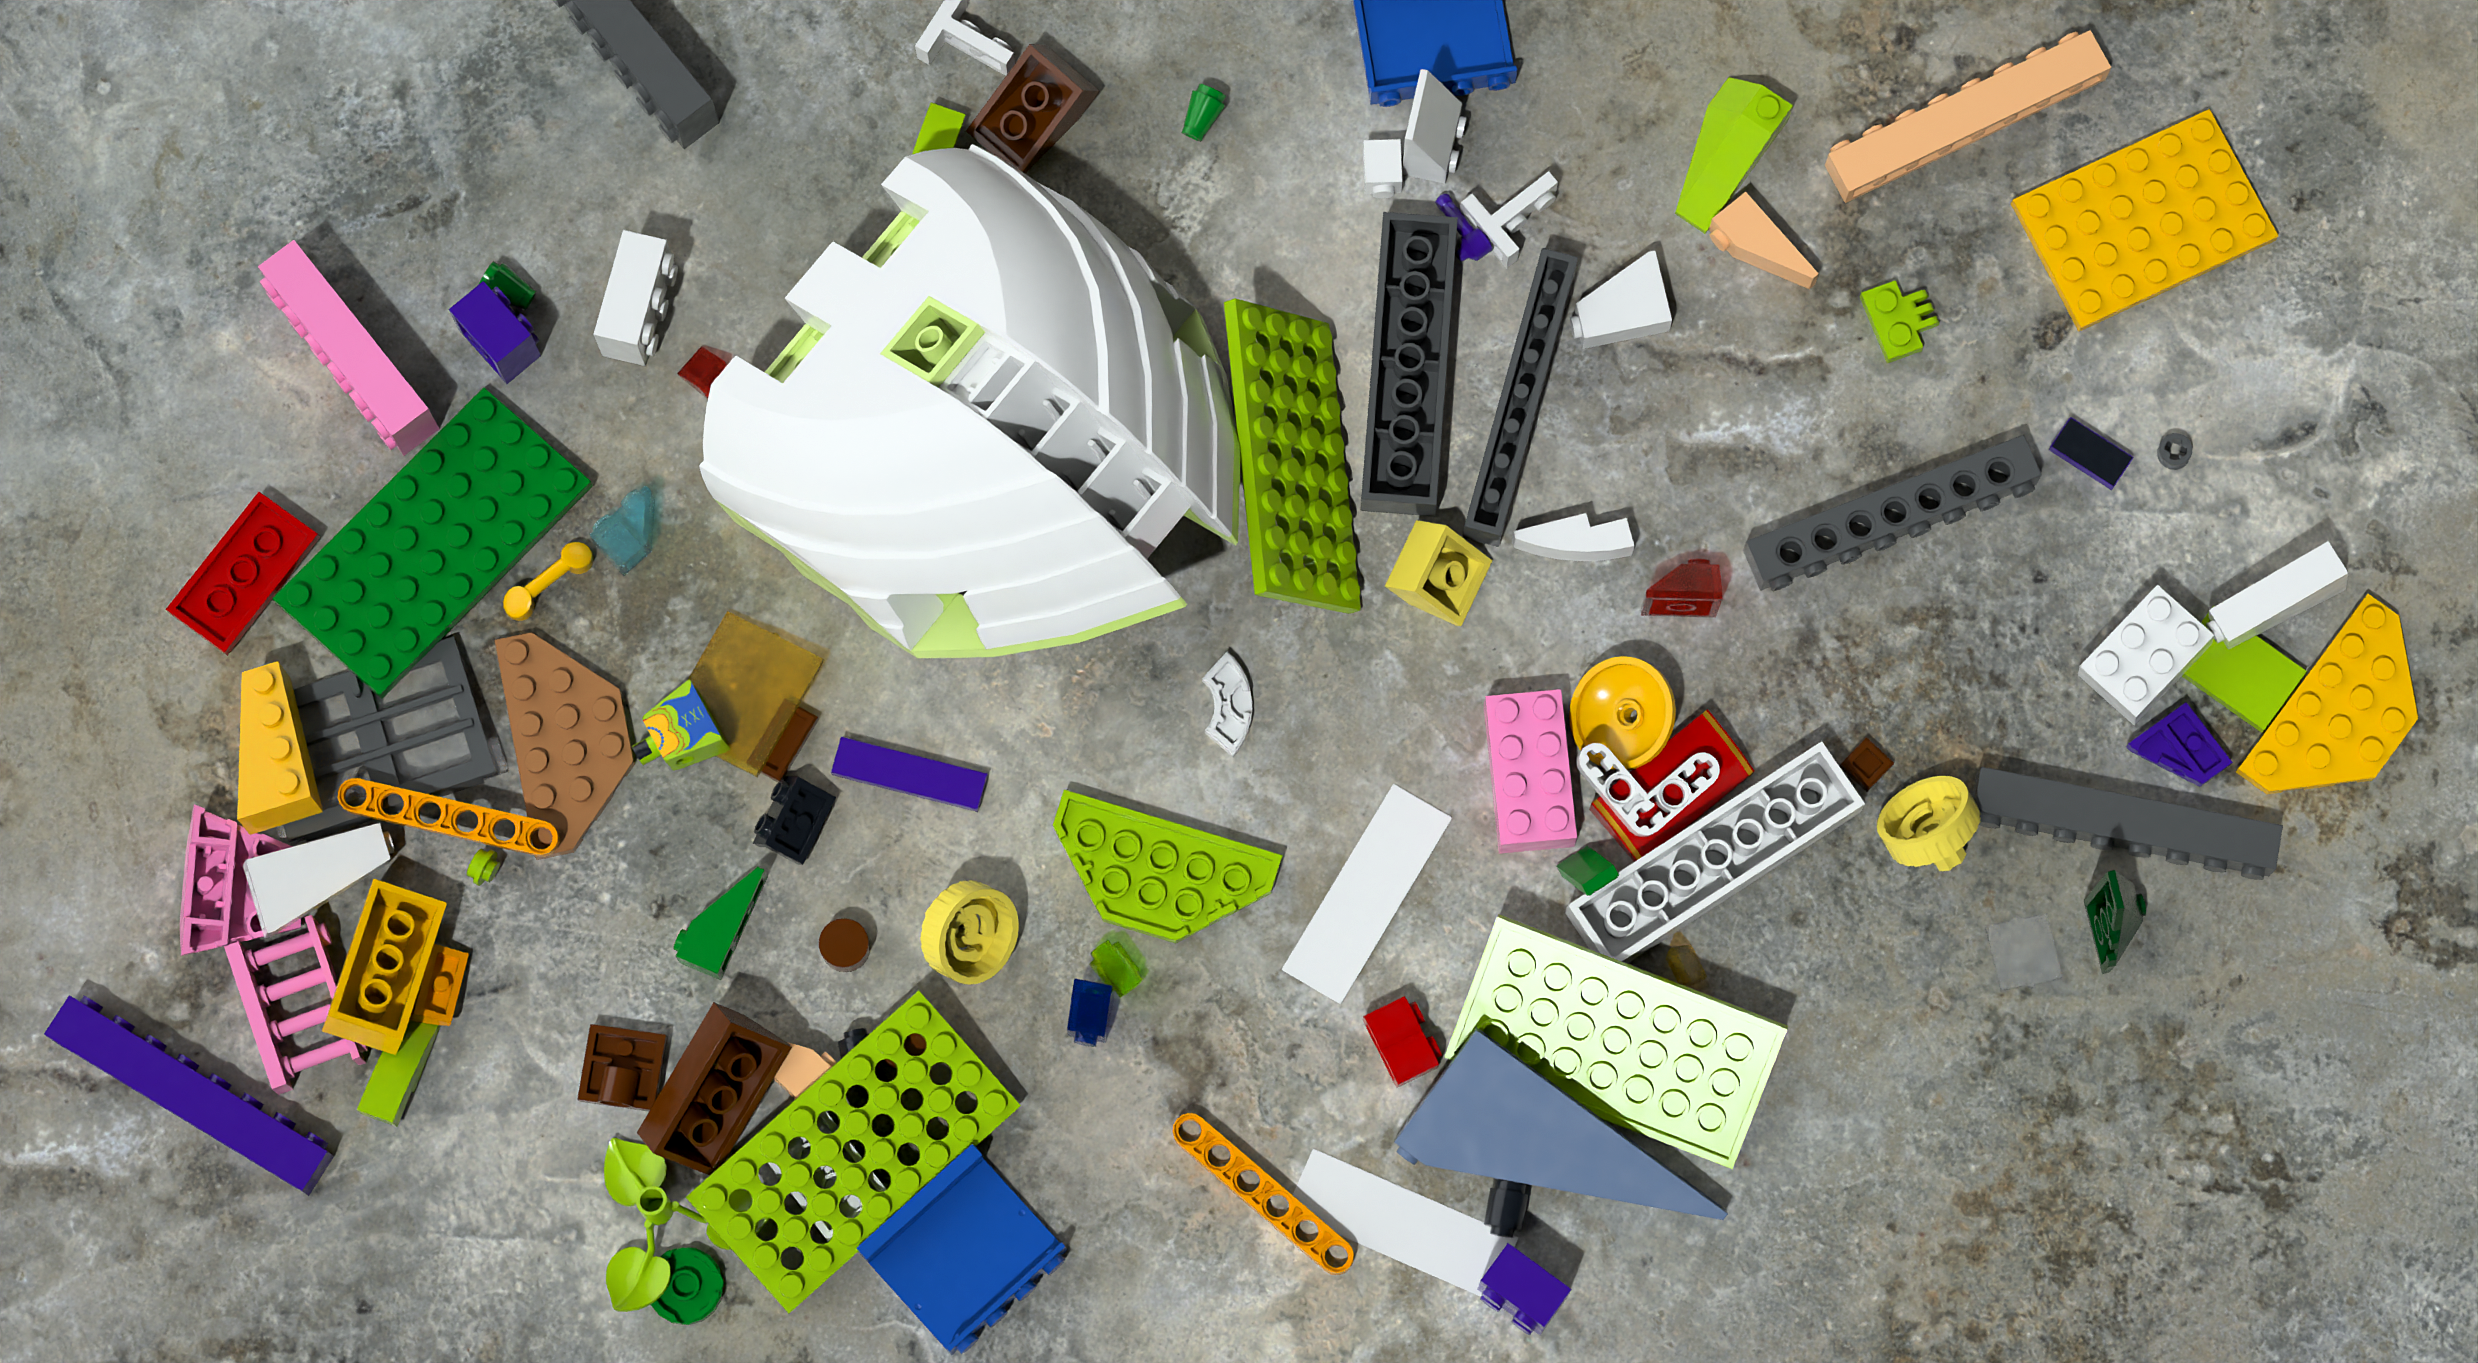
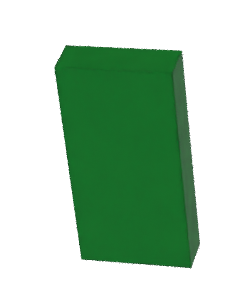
(1587, 870)

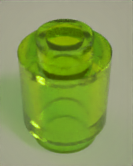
(1116, 967)

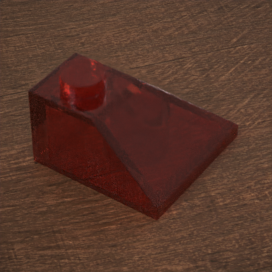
(1686, 591)

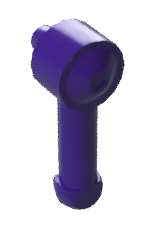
(1474, 242)

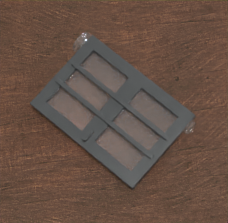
(414, 739)

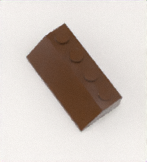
(713, 1090)

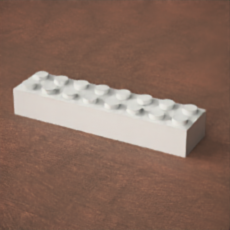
(1717, 856)

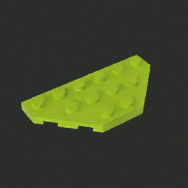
(1159, 872)

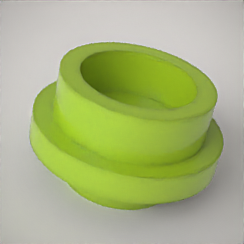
(483, 866)

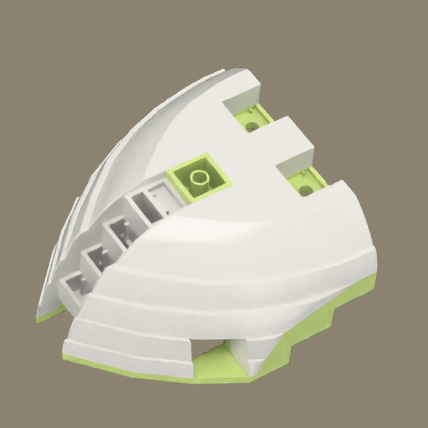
(983, 416)

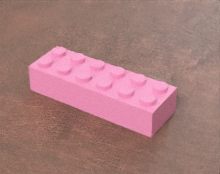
(353, 354)

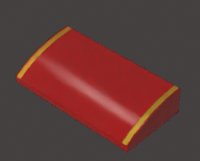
(1699, 736)

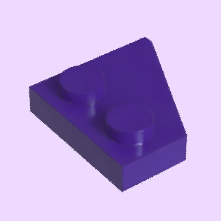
(2182, 747)

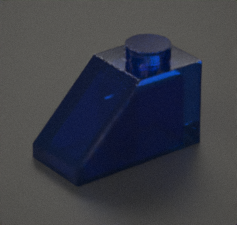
(1090, 1012)

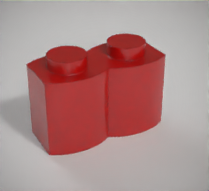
(1401, 1041)

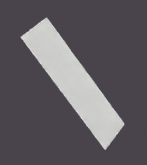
(1366, 894)
(1399, 1222)

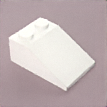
(1432, 131)

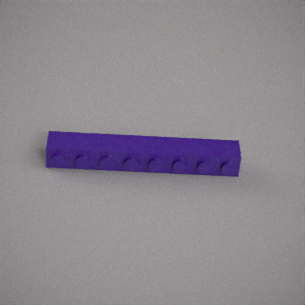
(189, 1094)

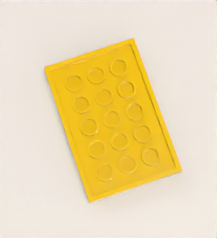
(2144, 220)

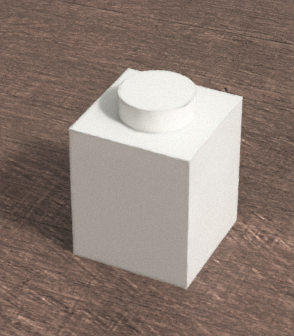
(1382, 167)

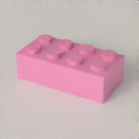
(1530, 771)

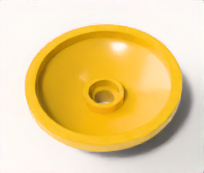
(1604, 705)

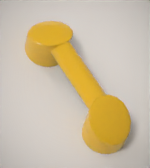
(519, 600)

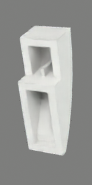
(1576, 540)

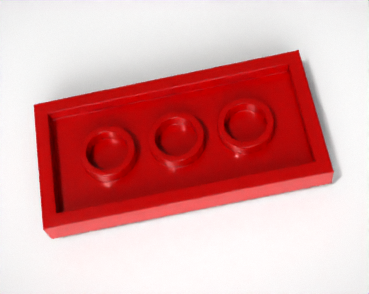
(243, 573)

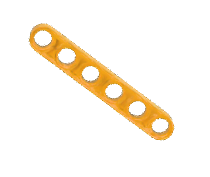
(450, 812)
(1266, 1190)

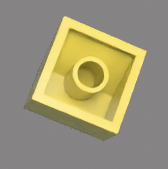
(1438, 572)

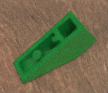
(717, 930)

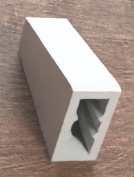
(2279, 596)
(306, 876)

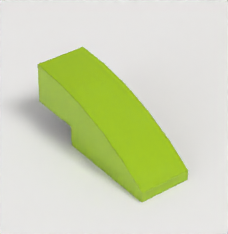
(398, 1074)

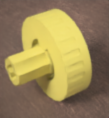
(1940, 814)
(953, 925)

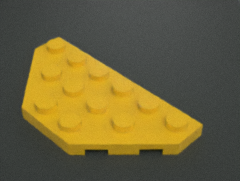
(2343, 713)

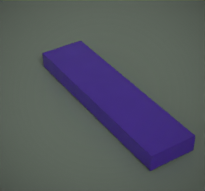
(909, 774)

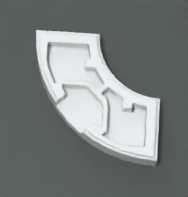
(1231, 704)

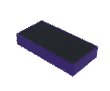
(2090, 453)

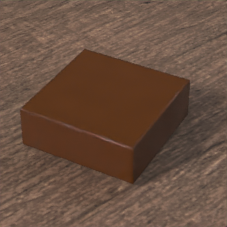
(1866, 764)

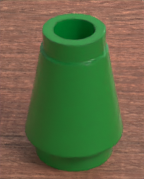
(1202, 111)
(513, 287)

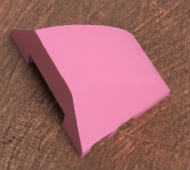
(215, 890)

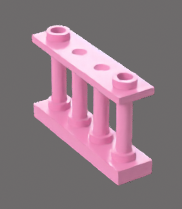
(257, 998)

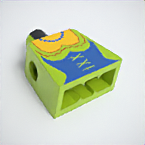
(681, 730)

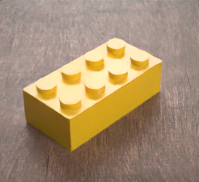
(384, 967)

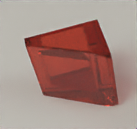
(702, 370)

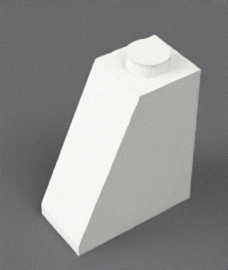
(1624, 307)

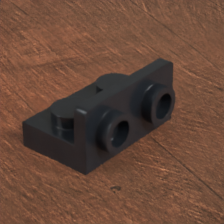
(793, 818)

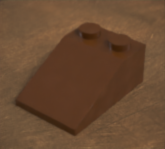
(1032, 107)

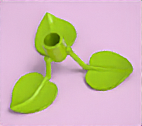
(635, 1178)

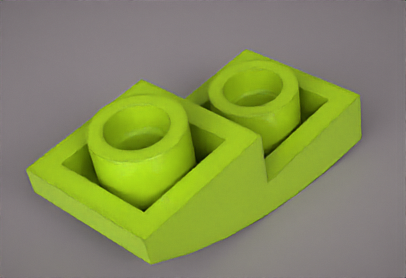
(939, 129)

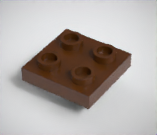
(622, 1067)

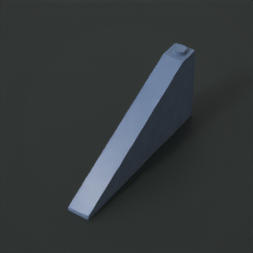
(1515, 1125)

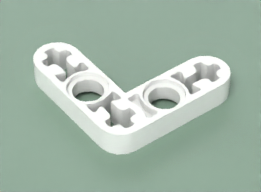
(1637, 797)

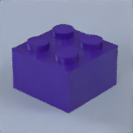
(495, 332)
(1522, 1290)

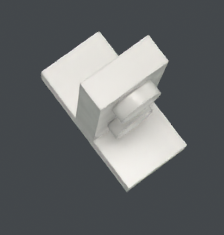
(963, 36)
(1510, 216)

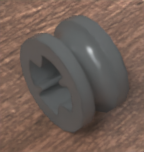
(2164, 455)

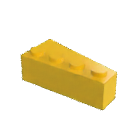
(274, 759)

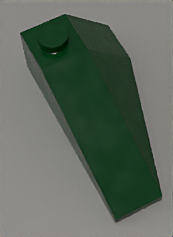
(2114, 917)

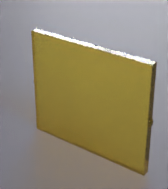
(752, 688)

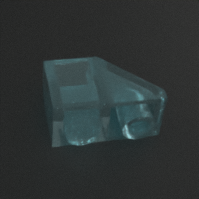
(628, 533)

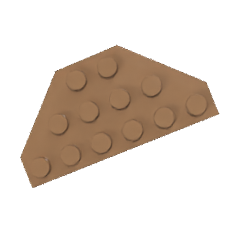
(565, 737)

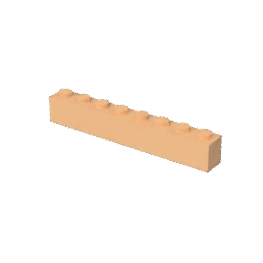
(1967, 115)

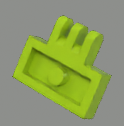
(1897, 319)

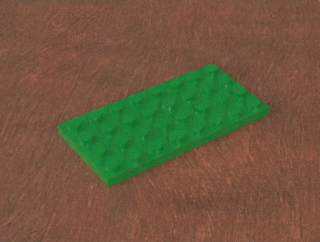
(432, 542)

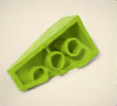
(1731, 141)

